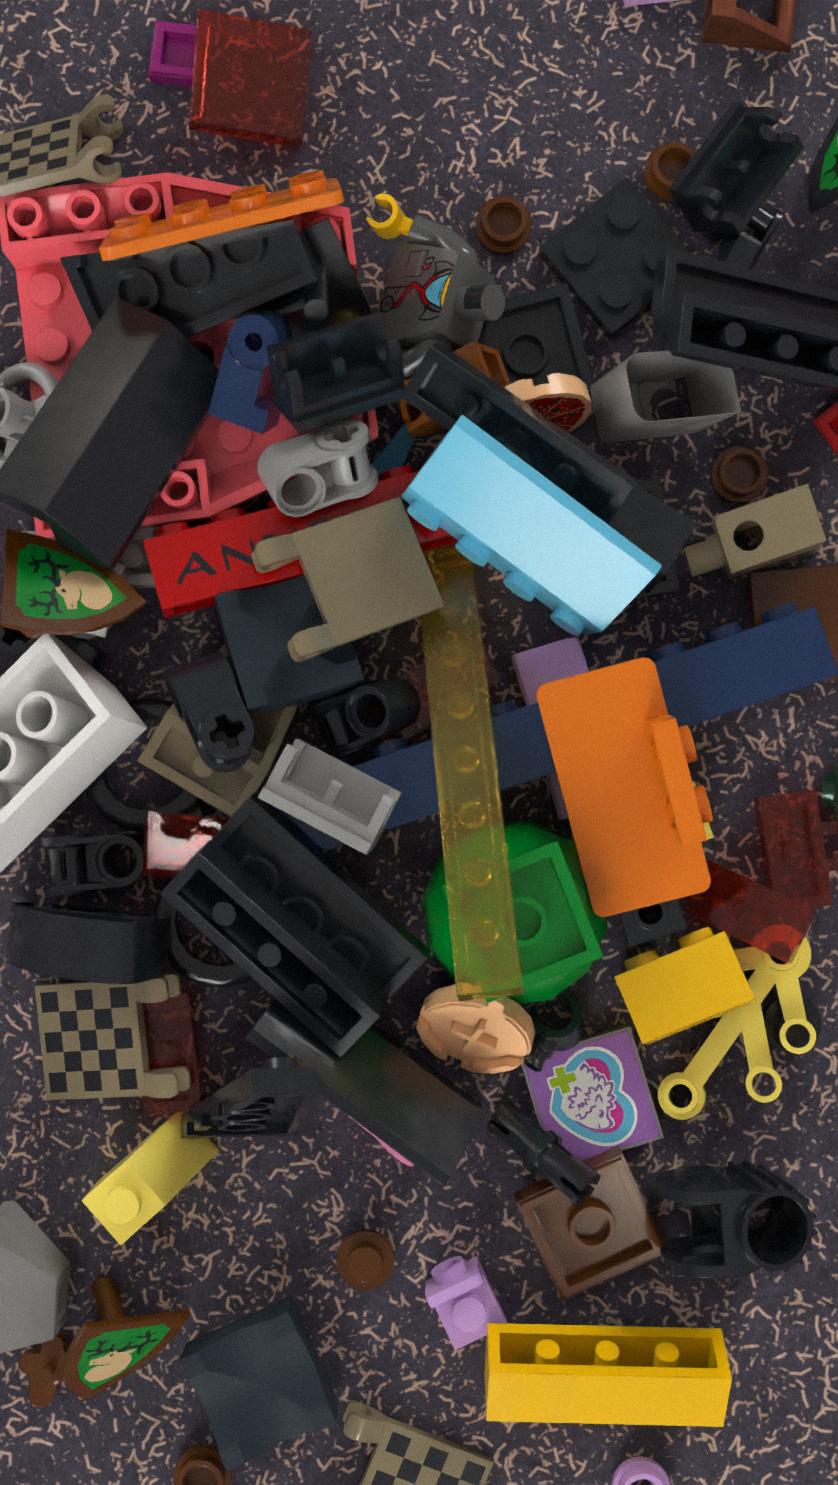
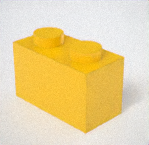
(684, 985)

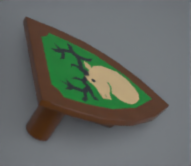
(59, 591)
(116, 1343)

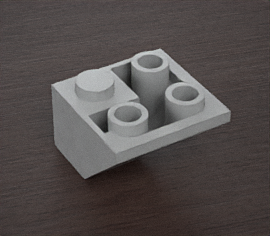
(31, 1281)

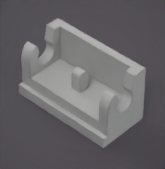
(330, 795)

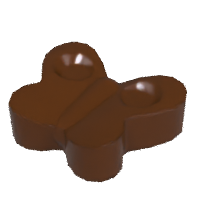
(44, 1369)

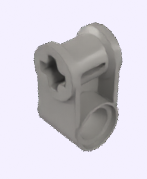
(322, 468)

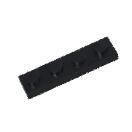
(452, 387)

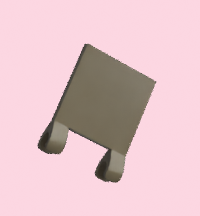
(360, 572)

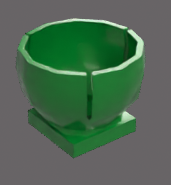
(551, 907)

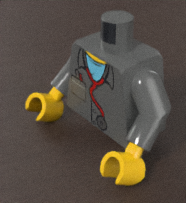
(433, 287)

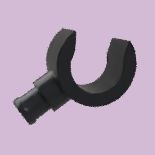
(548, 1040)

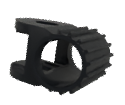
(730, 1248)

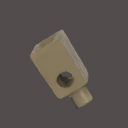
(782, 524)

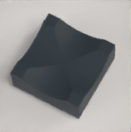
(256, 635)
(259, 1381)

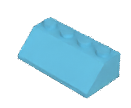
(527, 530)

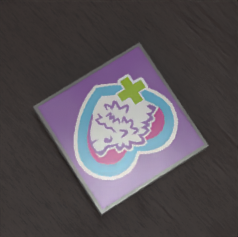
(595, 1095)

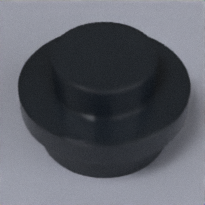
(797, 1034)

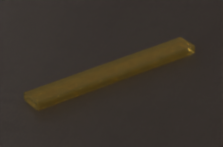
(469, 787)

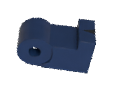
(245, 375)

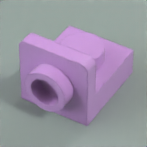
(463, 1299)

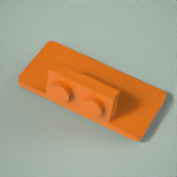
(196, 220)
(627, 786)

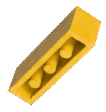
(606, 1375)

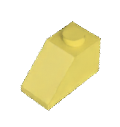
(147, 1178)

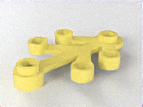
(750, 1022)

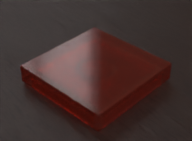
(249, 79)

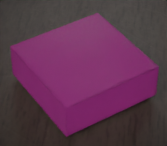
(172, 53)

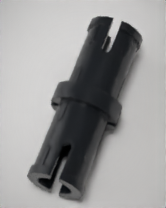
(543, 1153)

